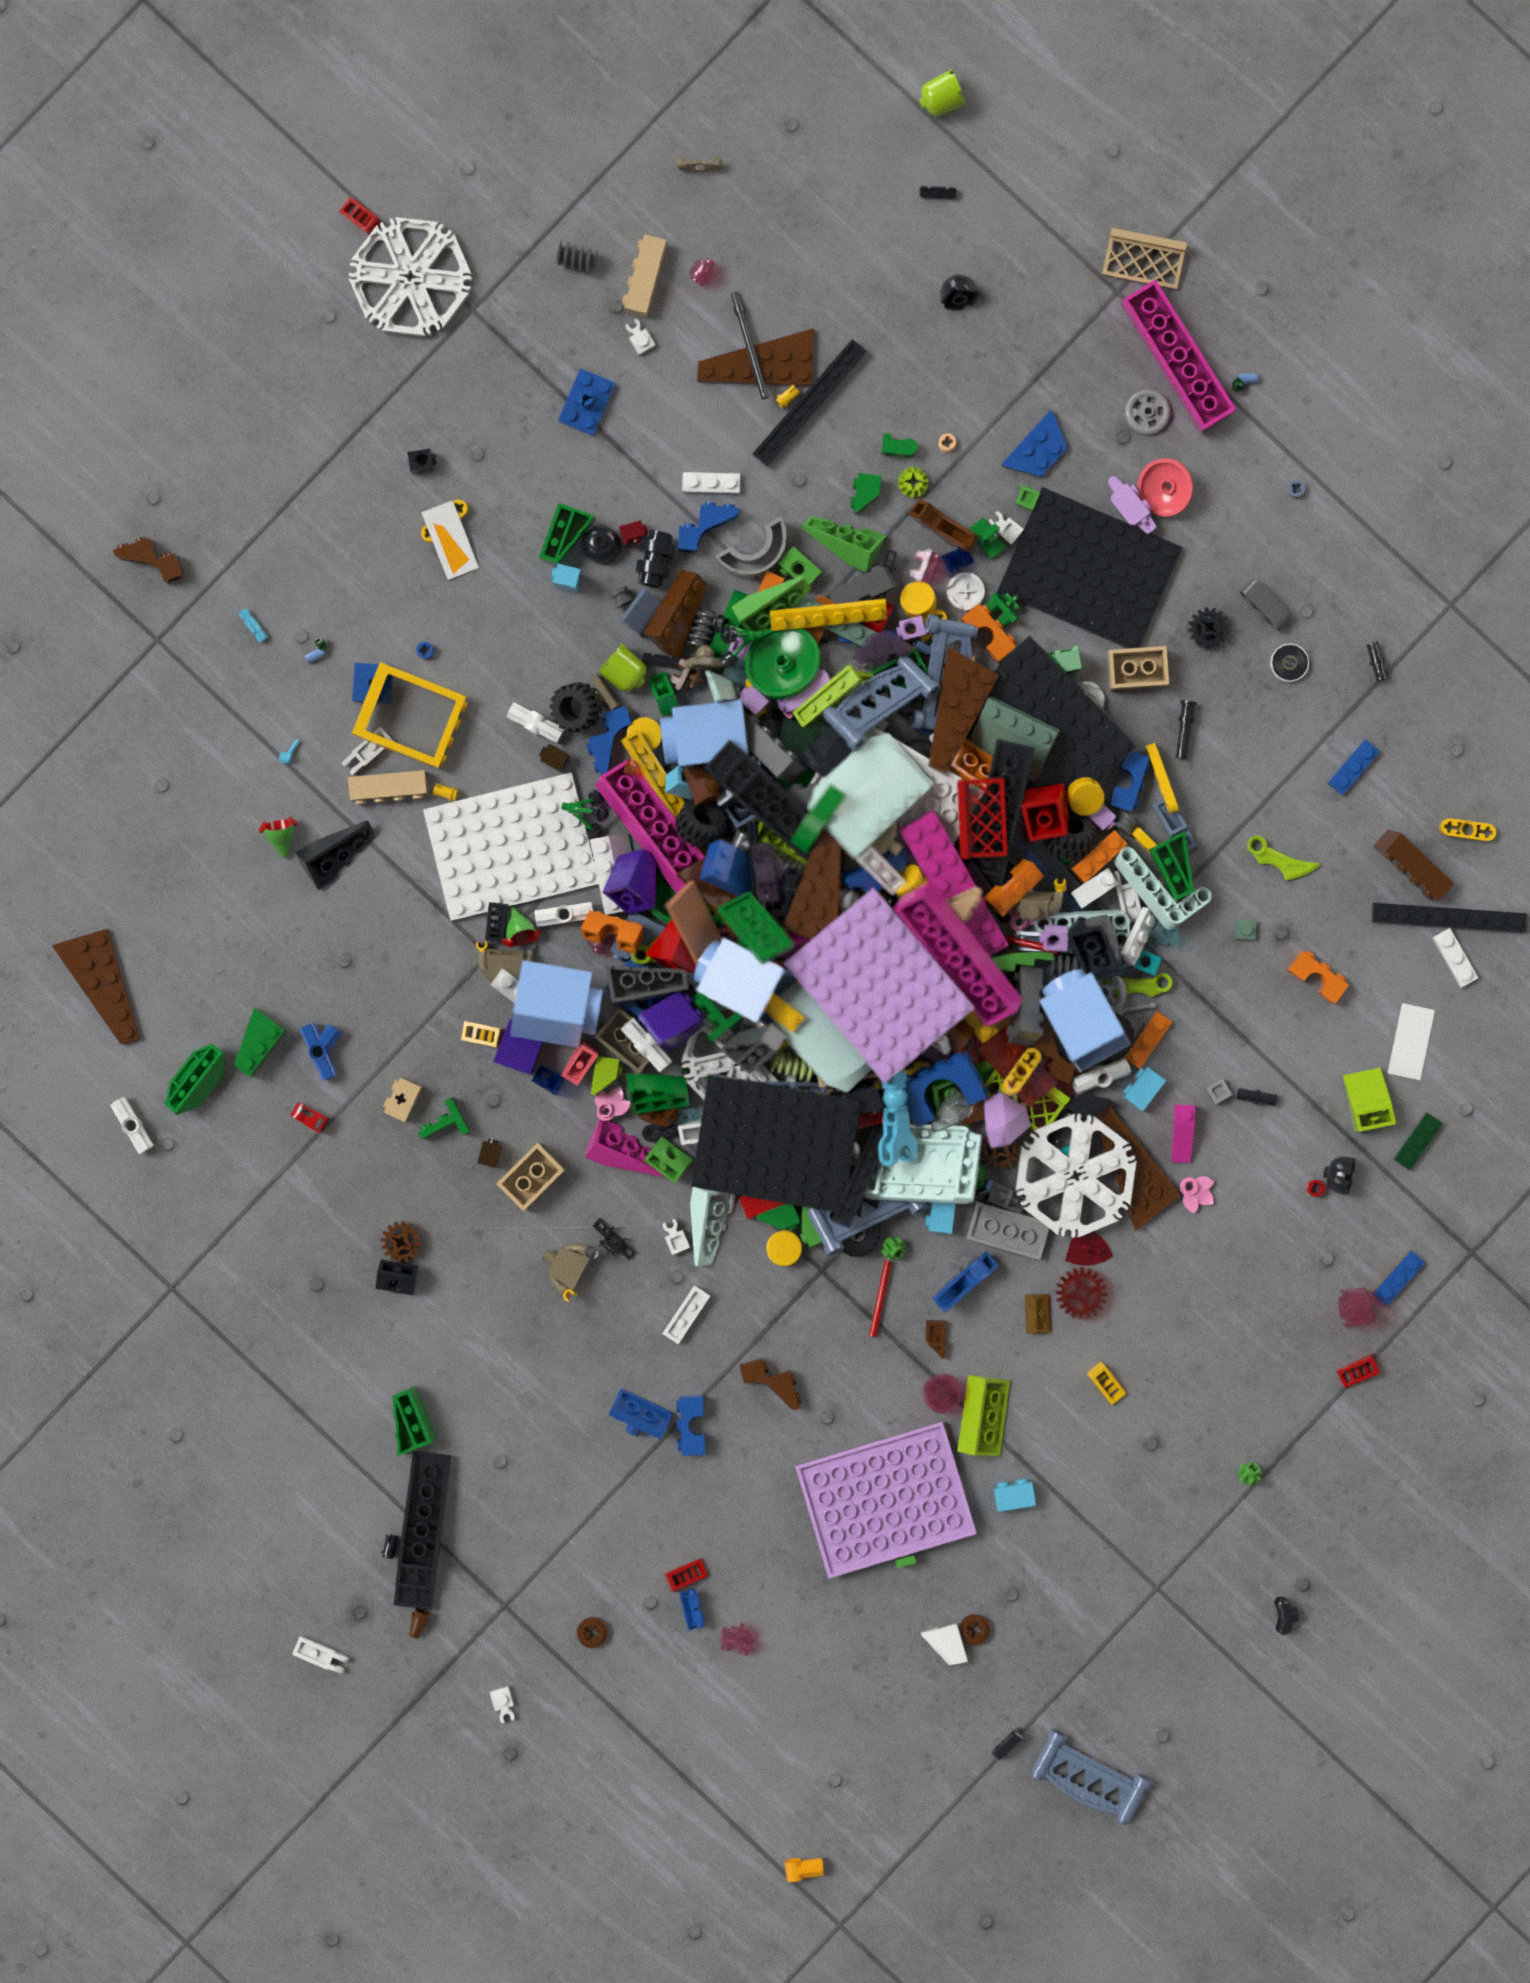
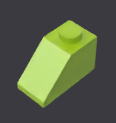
(605, 1074)

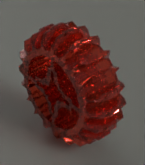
(1072, 1295)

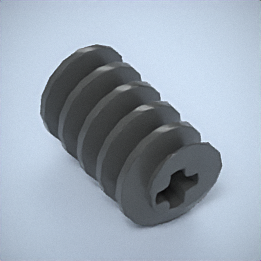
(576, 258)
(703, 628)
(1064, 965)

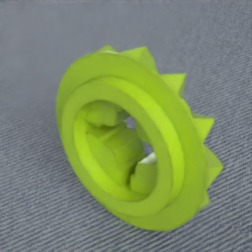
(906, 488)

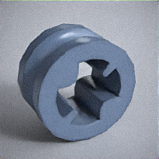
(1290, 488)

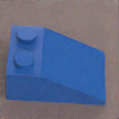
(727, 868)

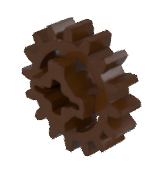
(993, 1156)
(397, 1249)

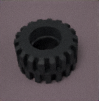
(562, 707)
(695, 832)
(1077, 842)

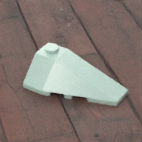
(722, 688)
(708, 1219)

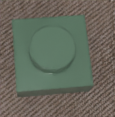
(1245, 929)

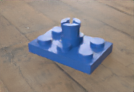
(586, 402)
(640, 1414)

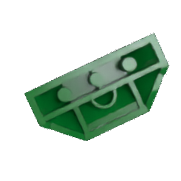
(195, 1079)

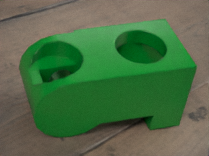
(898, 448)

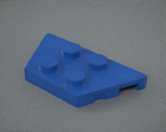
(1039, 448)

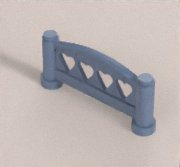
(943, 633)
(852, 728)
(832, 1233)
(1130, 1791)

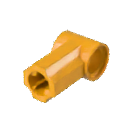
(799, 1869)

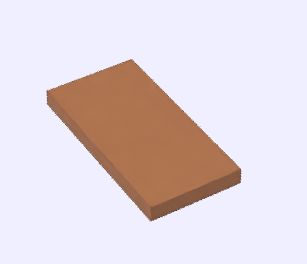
(693, 920)

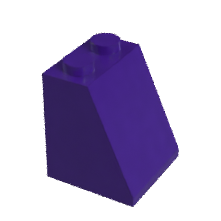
(632, 881)
(672, 1021)
(518, 1052)

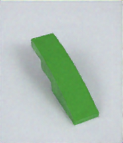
(1008, 961)

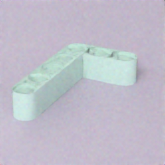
(1158, 892)
(1120, 929)

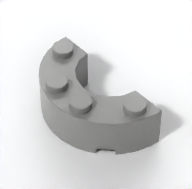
(758, 563)

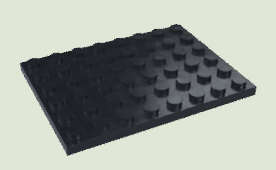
(1089, 569)
(1088, 737)
(775, 1142)

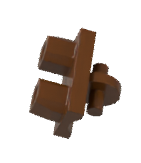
(688, 679)

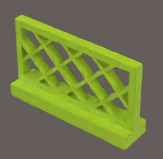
(830, 695)
(1053, 1095)

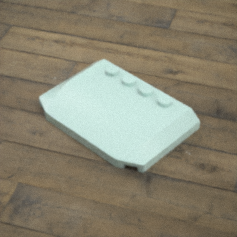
(879, 788)
(821, 1042)
(941, 1172)

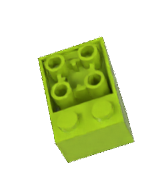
(1368, 1100)

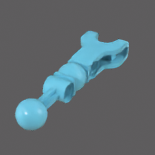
(896, 1123)

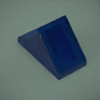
(955, 561)
(549, 1080)

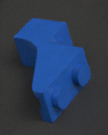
(710, 518)
(602, 745)
(862, 878)
(965, 1281)

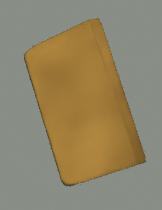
(1037, 1313)

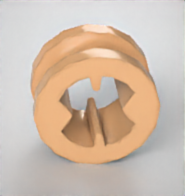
(952, 445)

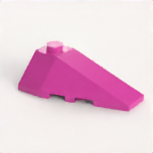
(617, 1149)

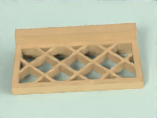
(1148, 241)

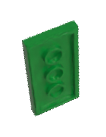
(755, 927)

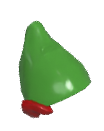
(279, 834)
(519, 930)

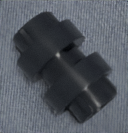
(657, 550)

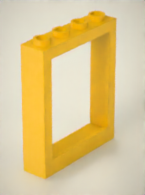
(371, 700)

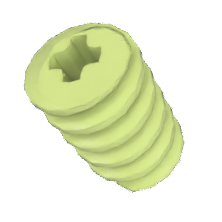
(791, 1064)

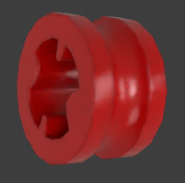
(1320, 1191)

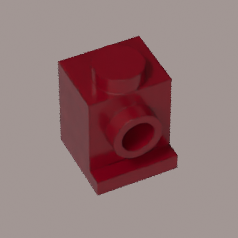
(633, 532)

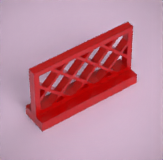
(965, 820)

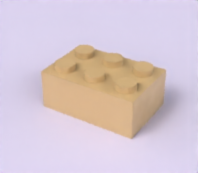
(1137, 668)
(530, 1176)

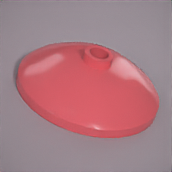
(1154, 489)

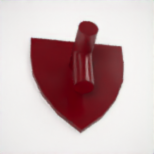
(1088, 1249)

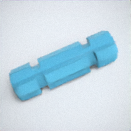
(253, 625)

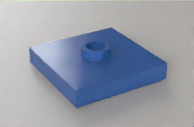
(362, 681)

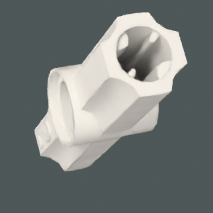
(535, 722)
(551, 915)
(646, 1045)
(1110, 1073)
(125, 1114)

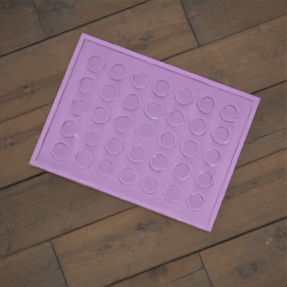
(879, 985)
(885, 1500)

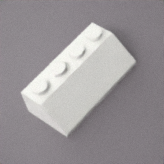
(605, 853)

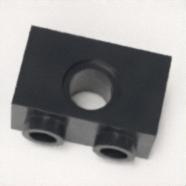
(397, 1277)

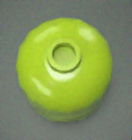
(942, 94)
(624, 669)

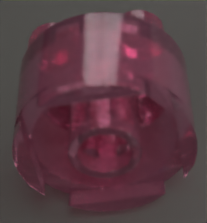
(1356, 1307)
(952, 1396)

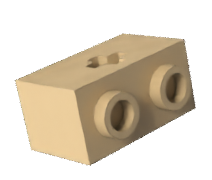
(411, 1093)

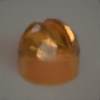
(631, 767)

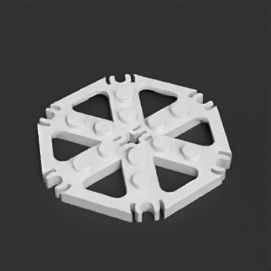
(393, 274)
(720, 1062)
(1062, 1164)

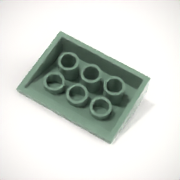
(1010, 724)

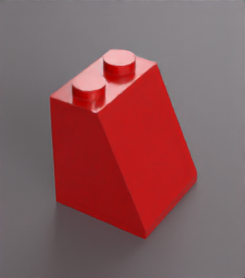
(1046, 812)
(671, 950)

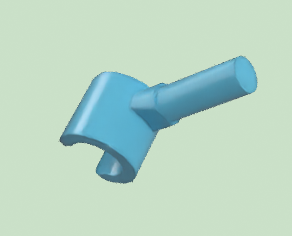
(286, 757)

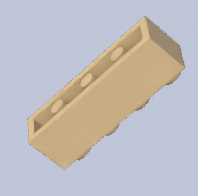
(645, 275)
(389, 785)

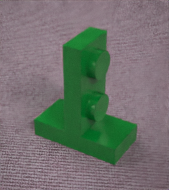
(988, 537)
(714, 1016)
(445, 1120)

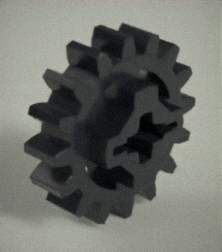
(1202, 623)

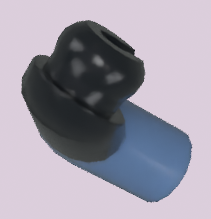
(984, 1194)

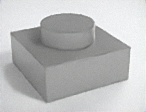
(1218, 1091)

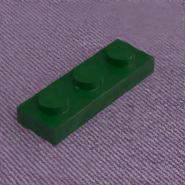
(1417, 1141)

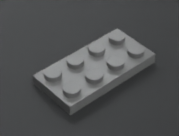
(1007, 1230)

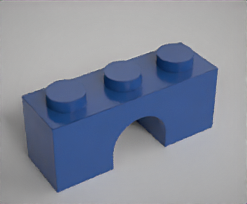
(1125, 798)
(690, 1442)

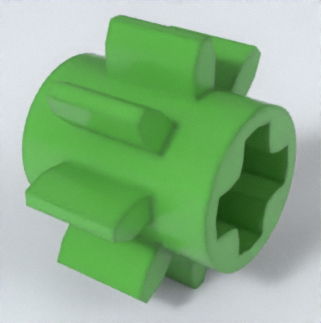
(893, 1248)
(1249, 1473)

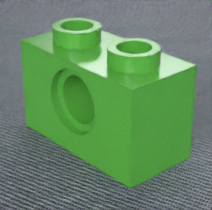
(795, 558)
(668, 1160)

